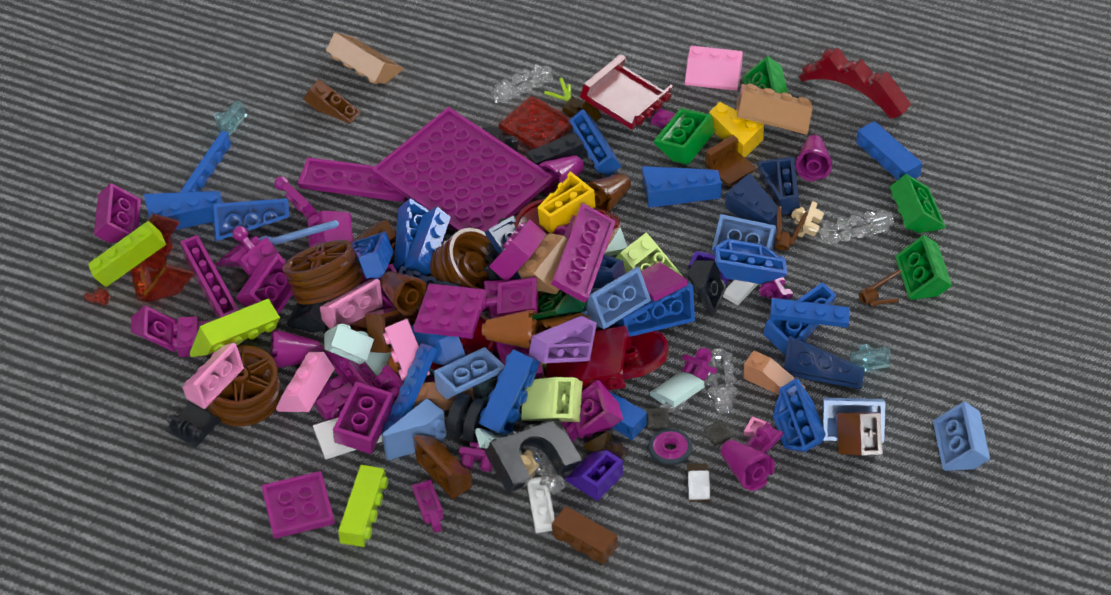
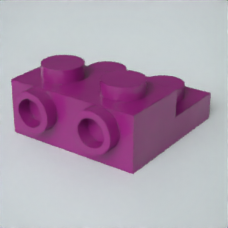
(186, 332)
(333, 398)

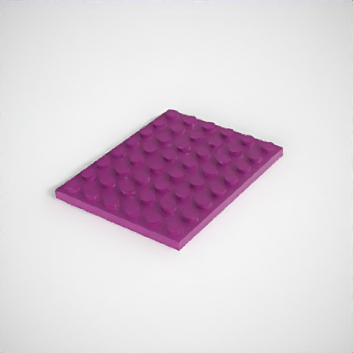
(462, 173)

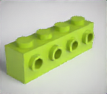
(126, 254)
(363, 505)

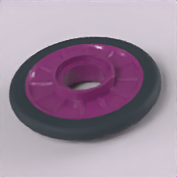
(670, 436)

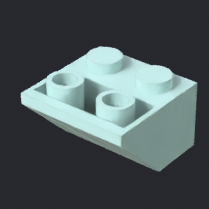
(348, 343)

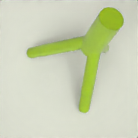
(567, 91)

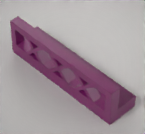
(352, 371)

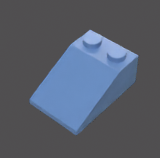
(423, 420)

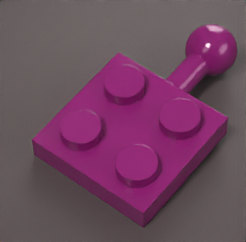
(298, 201)
(256, 253)
(515, 297)

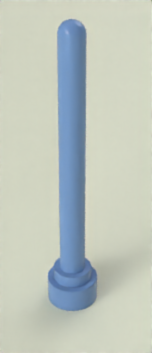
(302, 233)

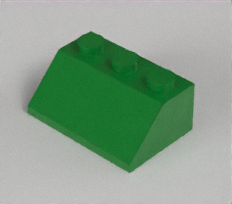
(766, 75)
(685, 135)
(916, 205)
(923, 269)

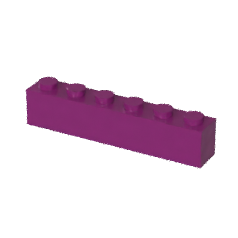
(208, 277)

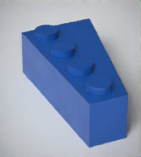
(679, 185)
(186, 207)
(246, 214)
(407, 224)
(373, 254)
(660, 314)
(779, 330)
(509, 393)

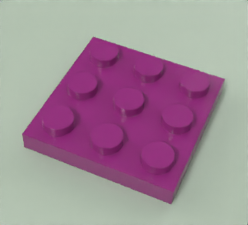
(450, 311)
(297, 504)

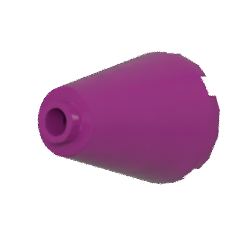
(813, 159)
(559, 169)
(291, 349)
(747, 464)

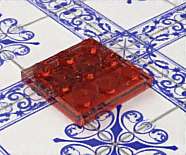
(535, 123)

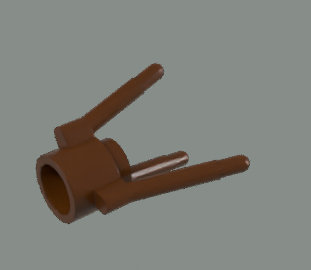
(783, 238)
(869, 295)

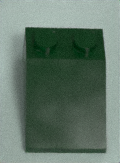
(558, 305)

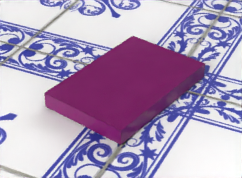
(662, 281)

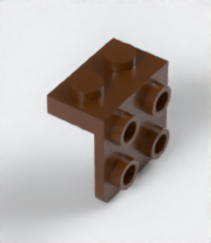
(728, 161)

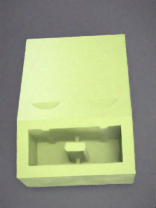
(643, 254)
(553, 400)

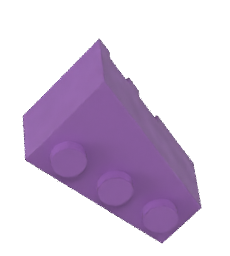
(565, 342)

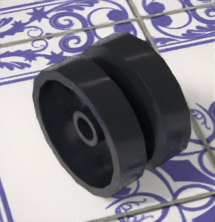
(465, 417)

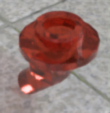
(99, 296)

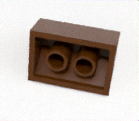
(442, 466)

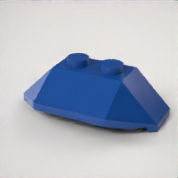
(749, 262)
(448, 347)
(797, 418)

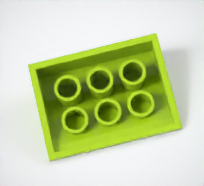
(235, 328)

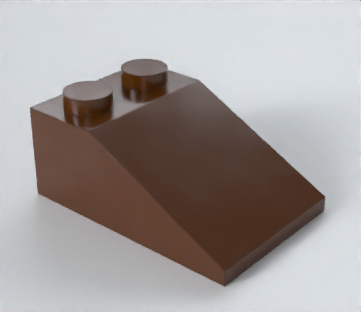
(379, 320)

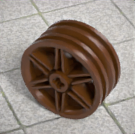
(462, 259)
(323, 272)
(252, 392)

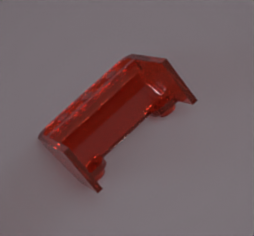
(153, 276)

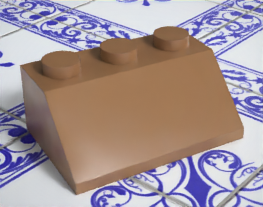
(544, 262)

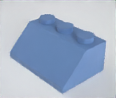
(745, 231)
(618, 299)
(467, 373)
(832, 406)
(961, 438)

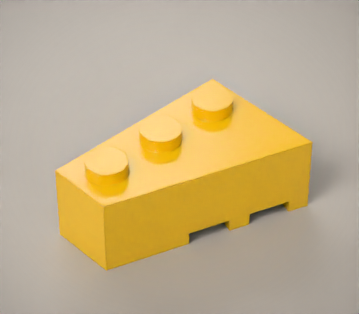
(728, 124)
(565, 202)

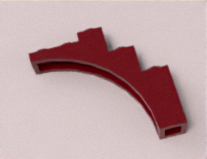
(856, 74)

